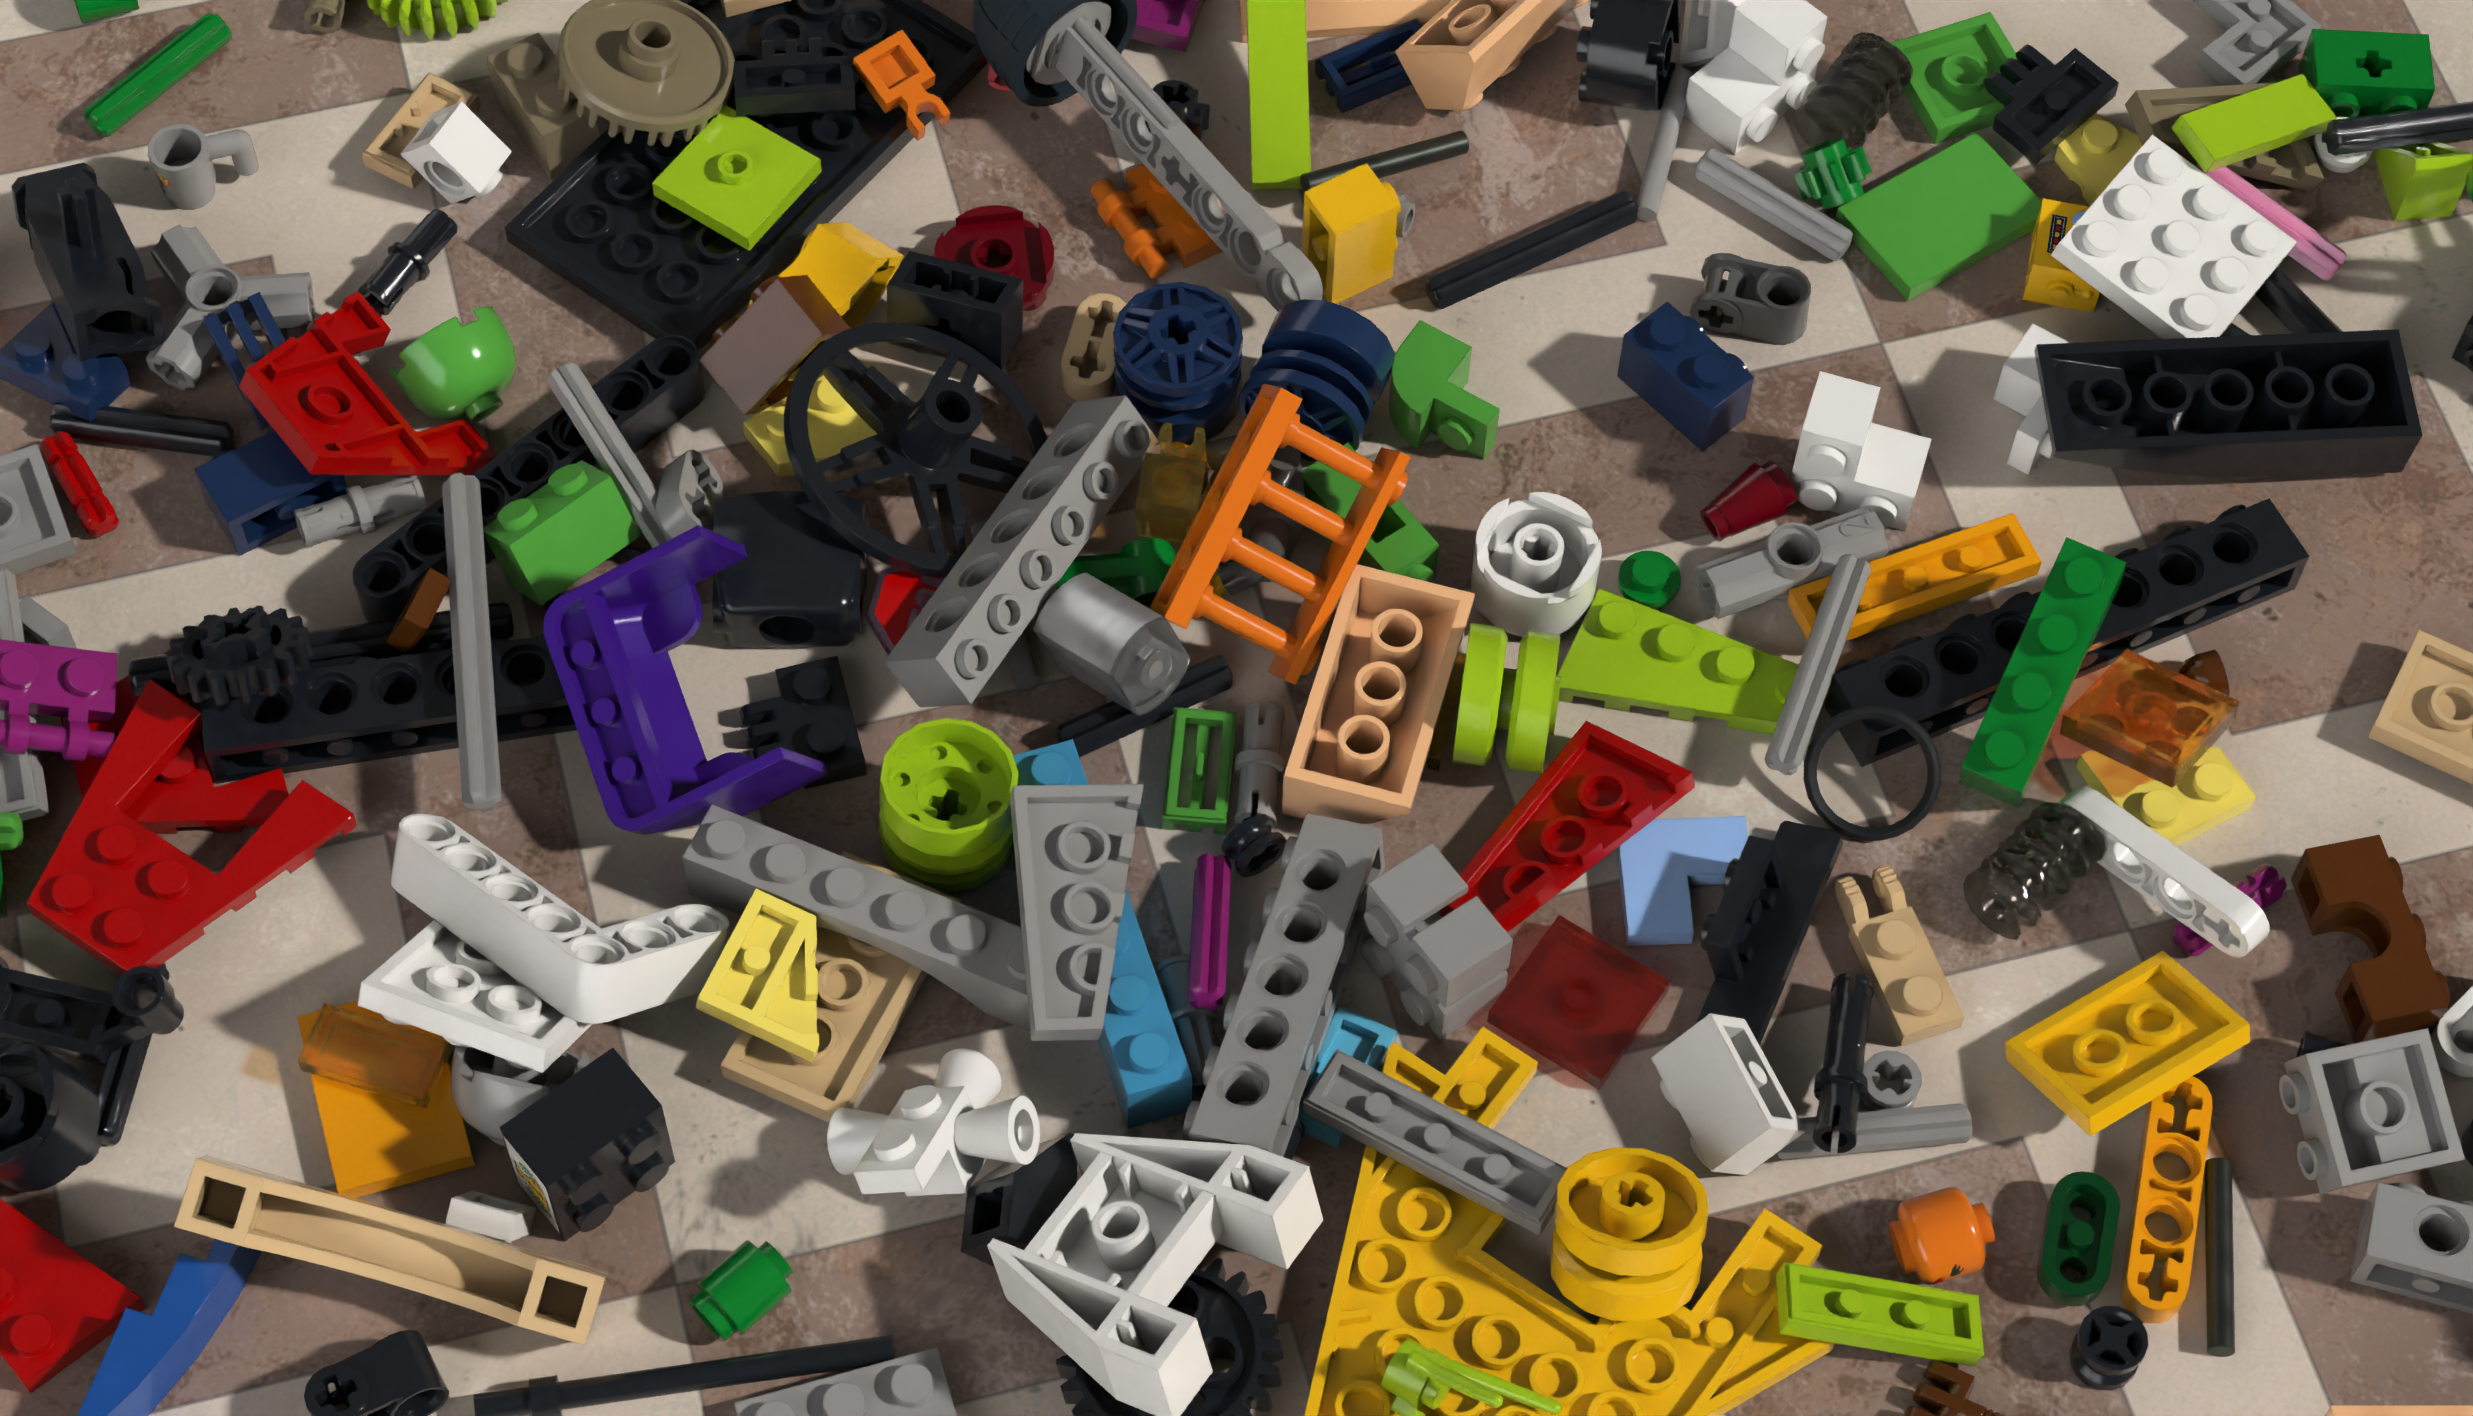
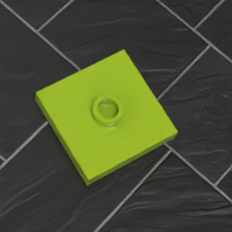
(737, 177)

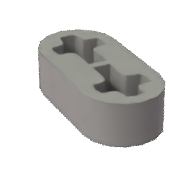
(688, 494)

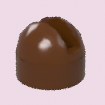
(2207, 670)

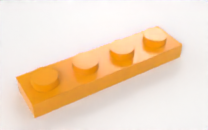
(1930, 576)

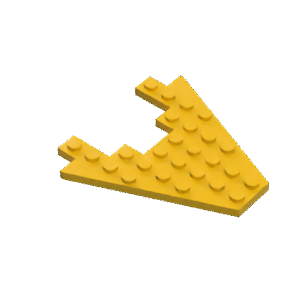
(1422, 1274)

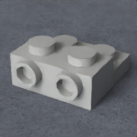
(2370, 1111)

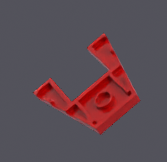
(134, 893)

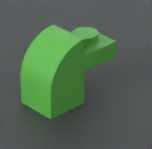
(1430, 394)

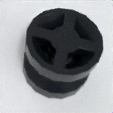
(2113, 1332)

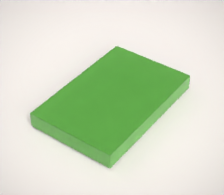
(1941, 215)

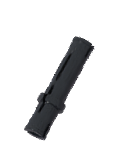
(1840, 1082)

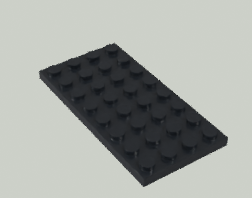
(672, 272)

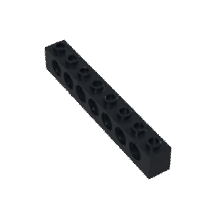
(2263, 566)

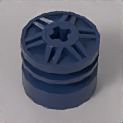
(1179, 359)
(1330, 362)

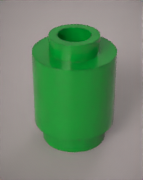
(741, 1289)

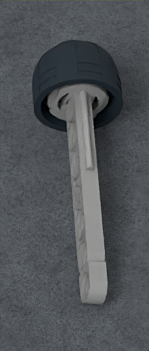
(1076, 46)

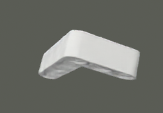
(544, 941)

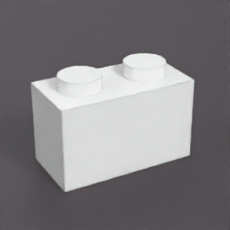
(1727, 1095)

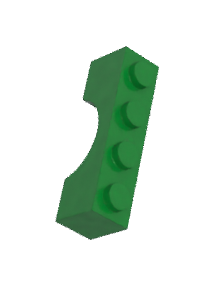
(2041, 672)

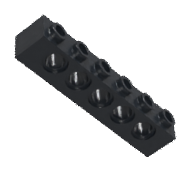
(370, 726)

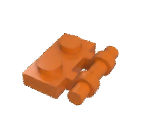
(1175, 227)

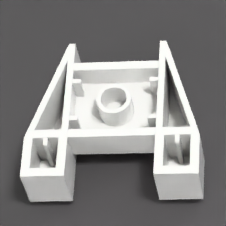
(1132, 1239)

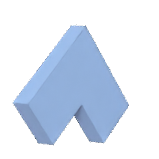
(1663, 863)

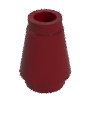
(1749, 501)

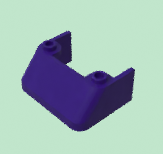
(627, 701)

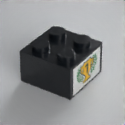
(589, 1145)

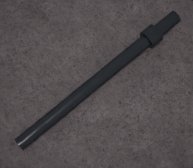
(549, 1397)

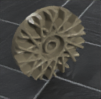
(645, 67)

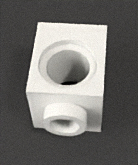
(457, 154)

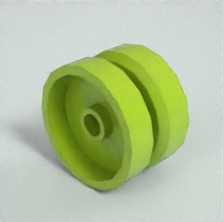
(1507, 699)

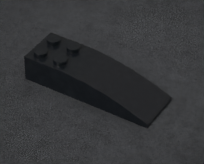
(2233, 404)

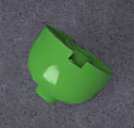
(458, 368)

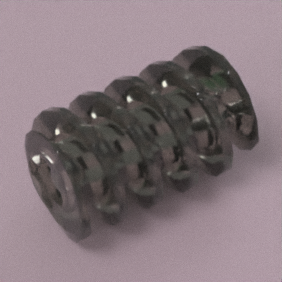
(1854, 92)
(2032, 868)

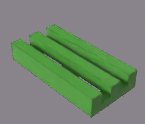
(1196, 815)

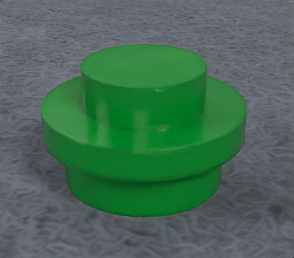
(1649, 579)

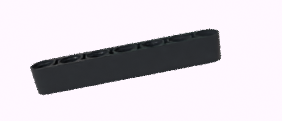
(638, 383)

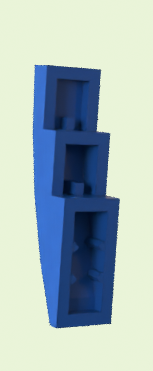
(157, 1349)

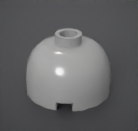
(493, 1092)

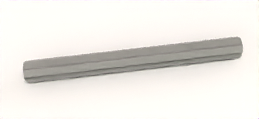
(471, 643)

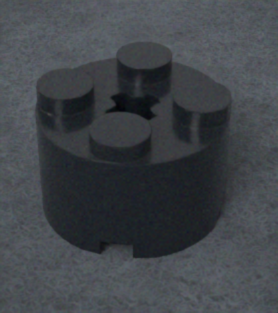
(1628, 52)
(44, 1117)

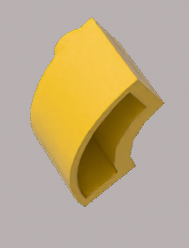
(846, 268)

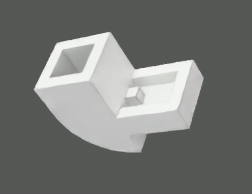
(2021, 391)

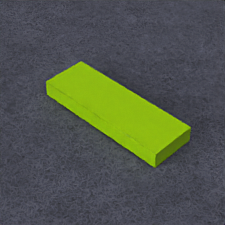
(2253, 123)
(1879, 1314)

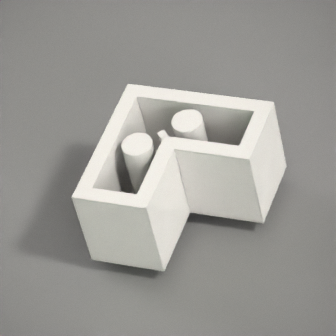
(1760, 72)
(1852, 462)

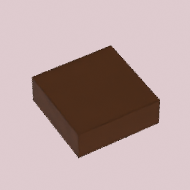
(419, 611)

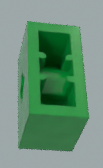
(2369, 71)

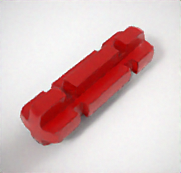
(79, 484)

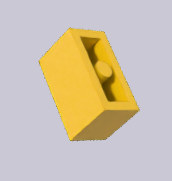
(1351, 232)

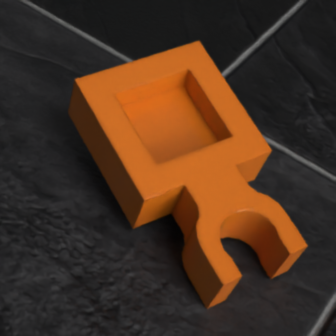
(900, 77)

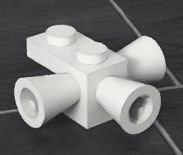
(936, 1132)

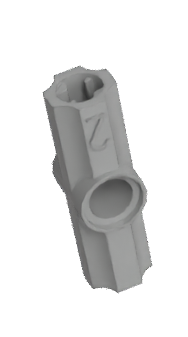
(1762, 575)

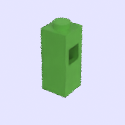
(1398, 540)

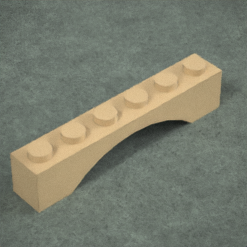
(391, 1247)

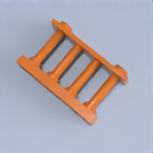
(1218, 538)

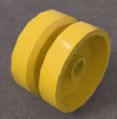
(1628, 1234)

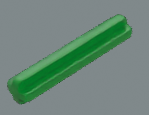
(157, 75)

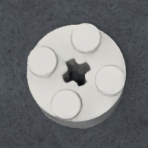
(1535, 564)

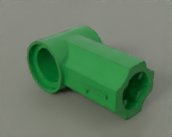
(1133, 571)

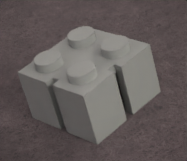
(1444, 965)

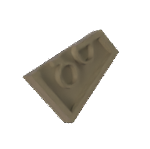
(2159, 109)

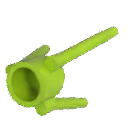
(1426, 1376)

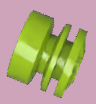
(947, 804)

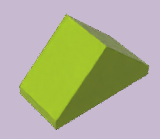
(2423, 179)

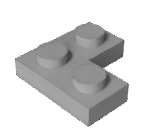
(2258, 38)

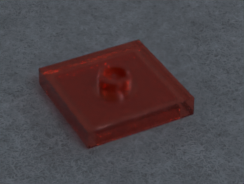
(1578, 1002)

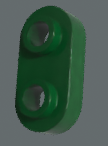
(2078, 1243)

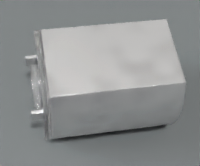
(1112, 643)

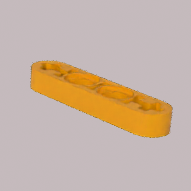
(2173, 1198)

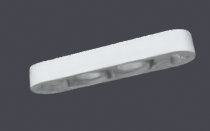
(2172, 876)

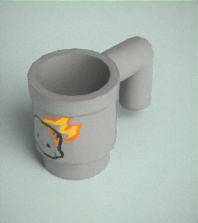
(185, 165)

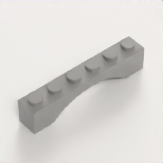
(936, 934)

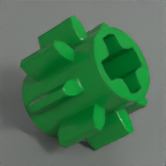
(1832, 172)

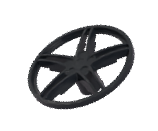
(914, 440)

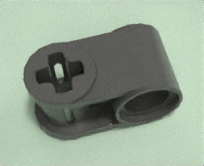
(1756, 299)

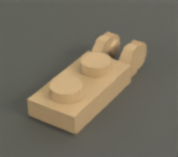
(1898, 960)

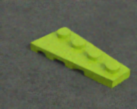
(1667, 664)

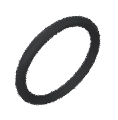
(1887, 714)

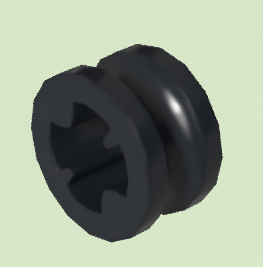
(1254, 845)

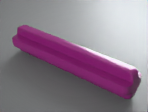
(1209, 932)

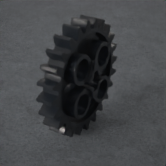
(1231, 1330)

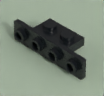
(1765, 919)

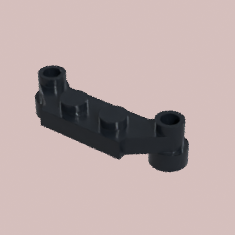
(83, 1019)

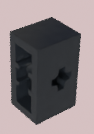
(959, 301)

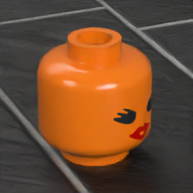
(1940, 1235)

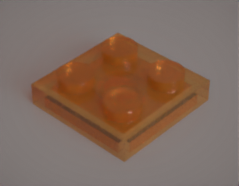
(2149, 718)

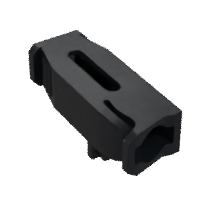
(87, 262)

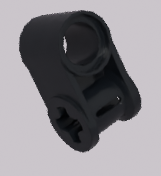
(384, 1380)

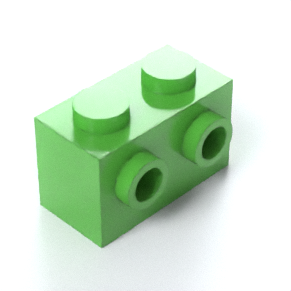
(560, 531)

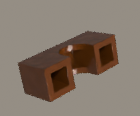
(2360, 892)

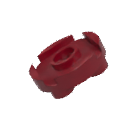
(1005, 233)

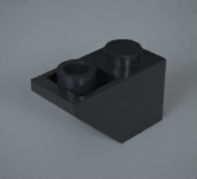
(1018, 1199)

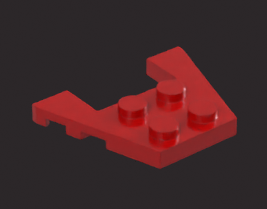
(339, 416)
(185, 789)

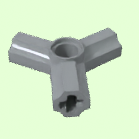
(208, 289)

